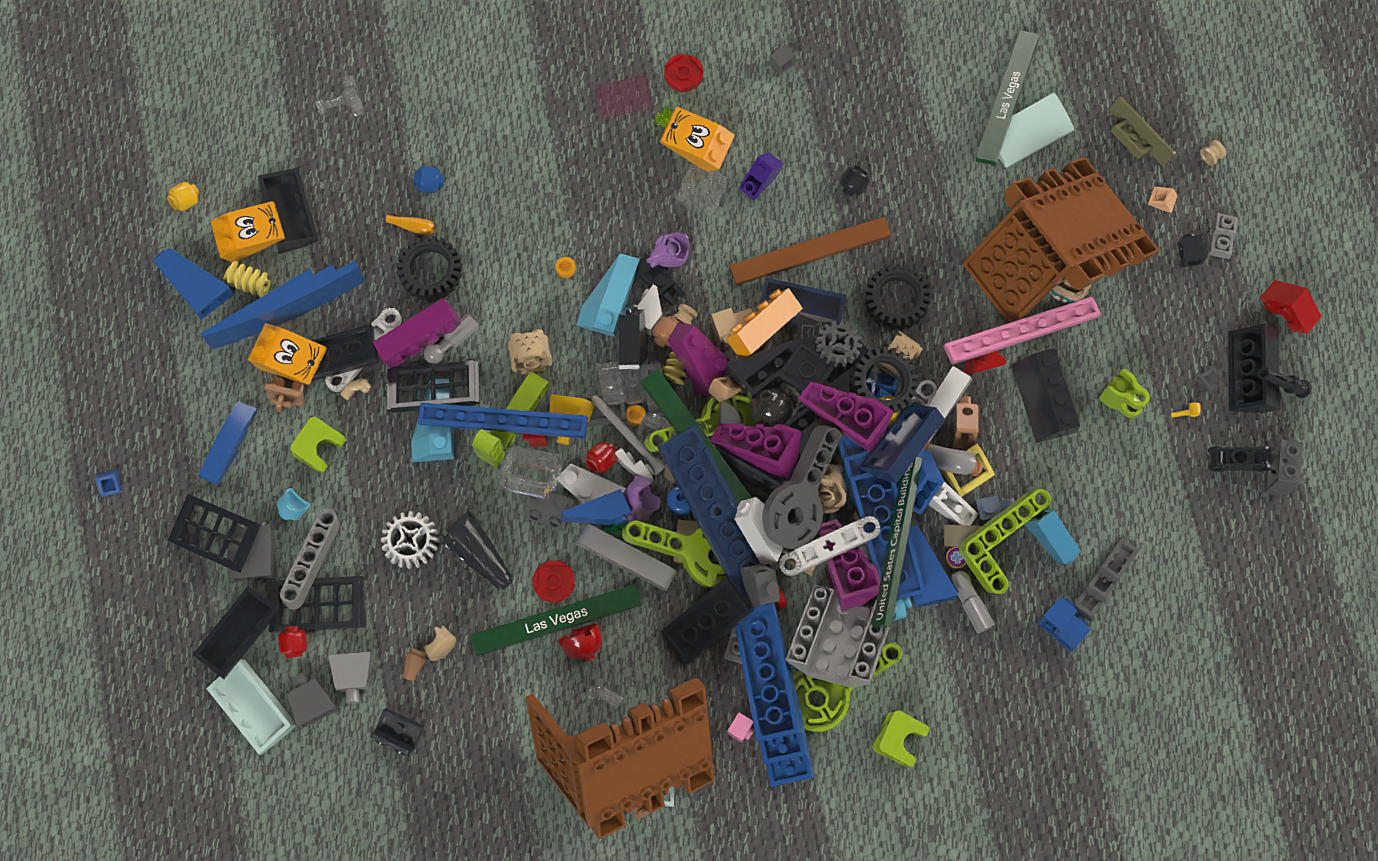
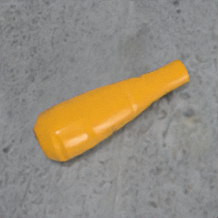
(415, 225)

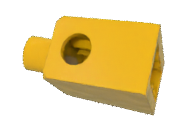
(572, 406)

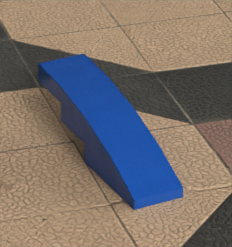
(227, 442)

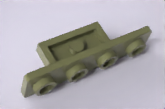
(1138, 134)

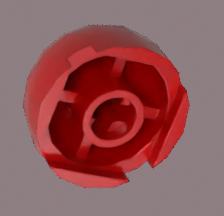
(582, 643)

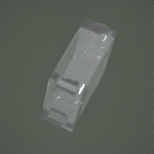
(534, 459)

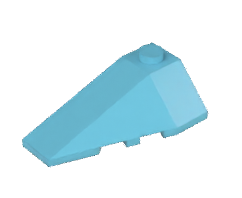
(609, 297)
(433, 442)

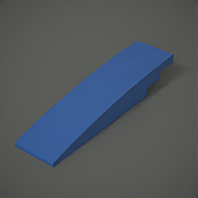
(285, 303)
(877, 499)
(773, 697)

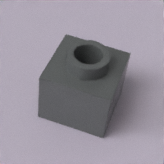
(782, 59)

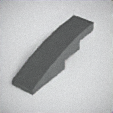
(1105, 579)

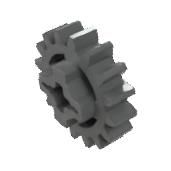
(838, 352)

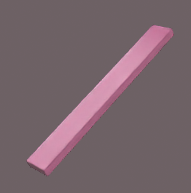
(1022, 330)

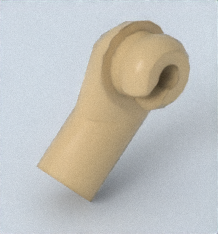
(355, 385)

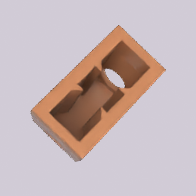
(965, 424)

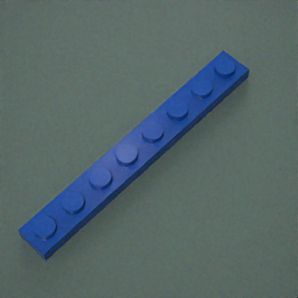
(503, 420)

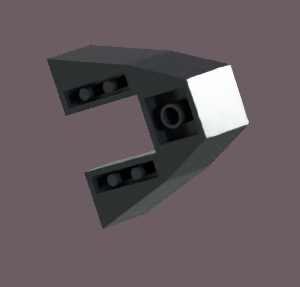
(762, 369)

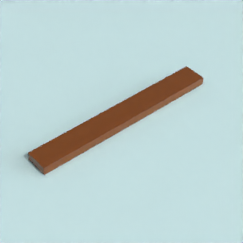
(810, 251)

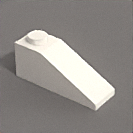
(953, 506)

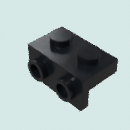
(397, 732)

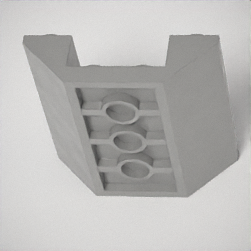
(835, 642)

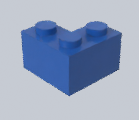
(1063, 624)

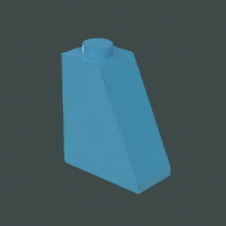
(1053, 536)

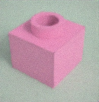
(741, 728)

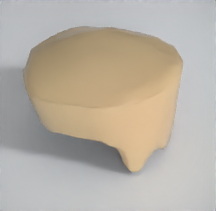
(441, 645)

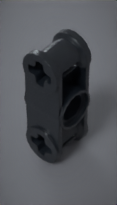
(1255, 458)

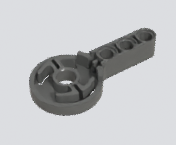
(804, 493)

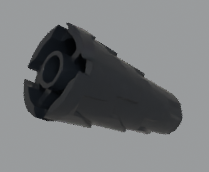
(476, 549)

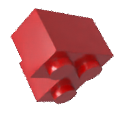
(1293, 303)

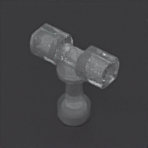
(349, 97)

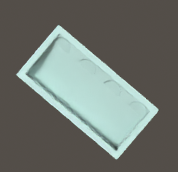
(1035, 129)
(252, 707)

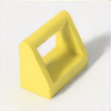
(977, 451)

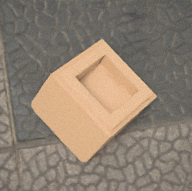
(1163, 198)
(723, 389)

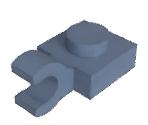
(990, 507)

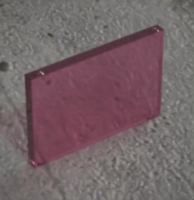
(623, 97)

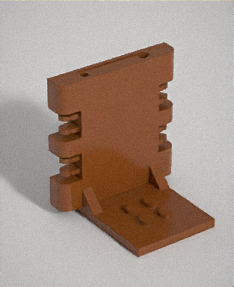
(1056, 232)
(631, 763)

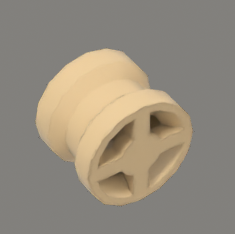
(1213, 152)
(685, 314)

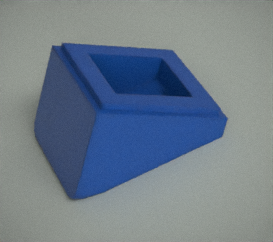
(887, 383)
(108, 483)

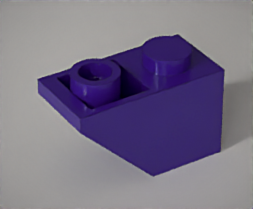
(761, 175)

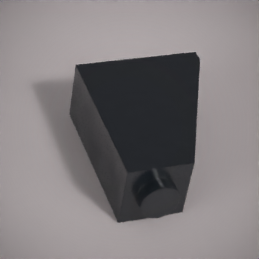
(632, 338)

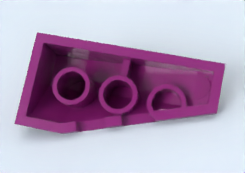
(855, 416)
(766, 447)
(851, 572)

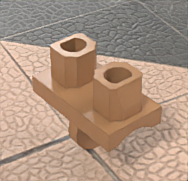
(285, 397)

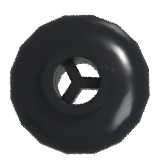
(854, 181)

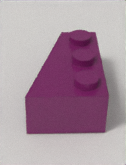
(698, 356)

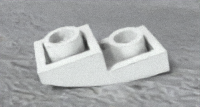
(638, 469)

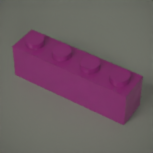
(417, 333)

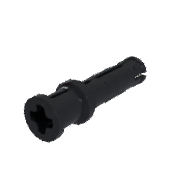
(1290, 384)

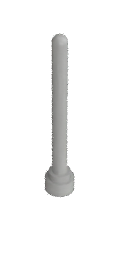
(656, 463)

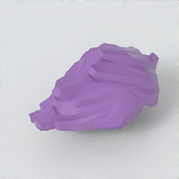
(670, 250)
(641, 500)

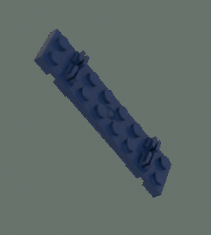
(704, 491)

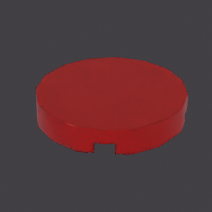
(683, 73)
(558, 587)

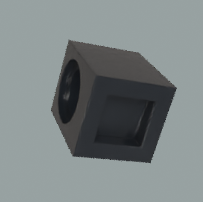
(1191, 250)

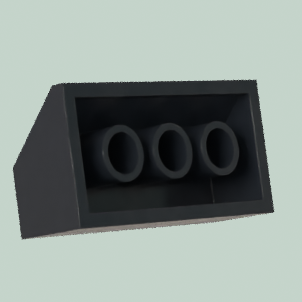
(1247, 353)
(1045, 396)

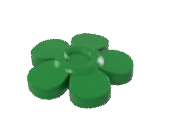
(616, 529)

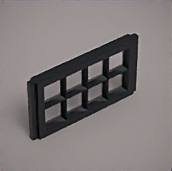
(472, 384)
(244, 546)
(357, 602)

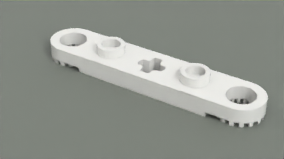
(380, 329)
(814, 552)

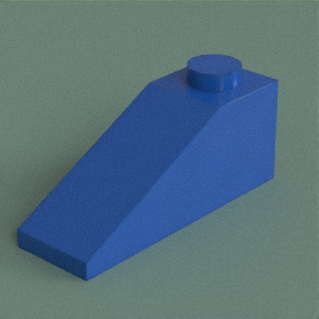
(602, 510)

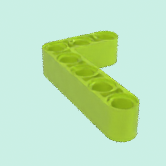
(494, 445)
(998, 534)

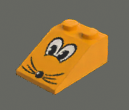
(697, 139)
(247, 231)
(286, 354)

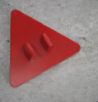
(983, 362)

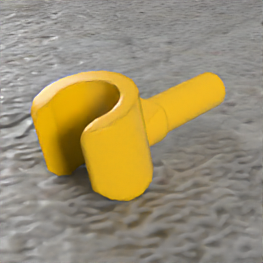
(1194, 411)

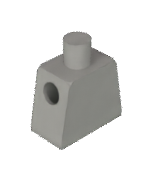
(352, 673)

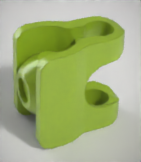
(1122, 391)
(310, 438)
(891, 737)

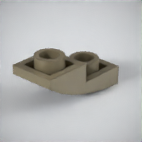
(957, 533)

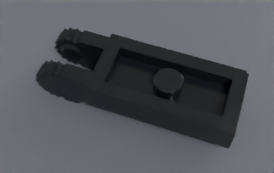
(659, 278)

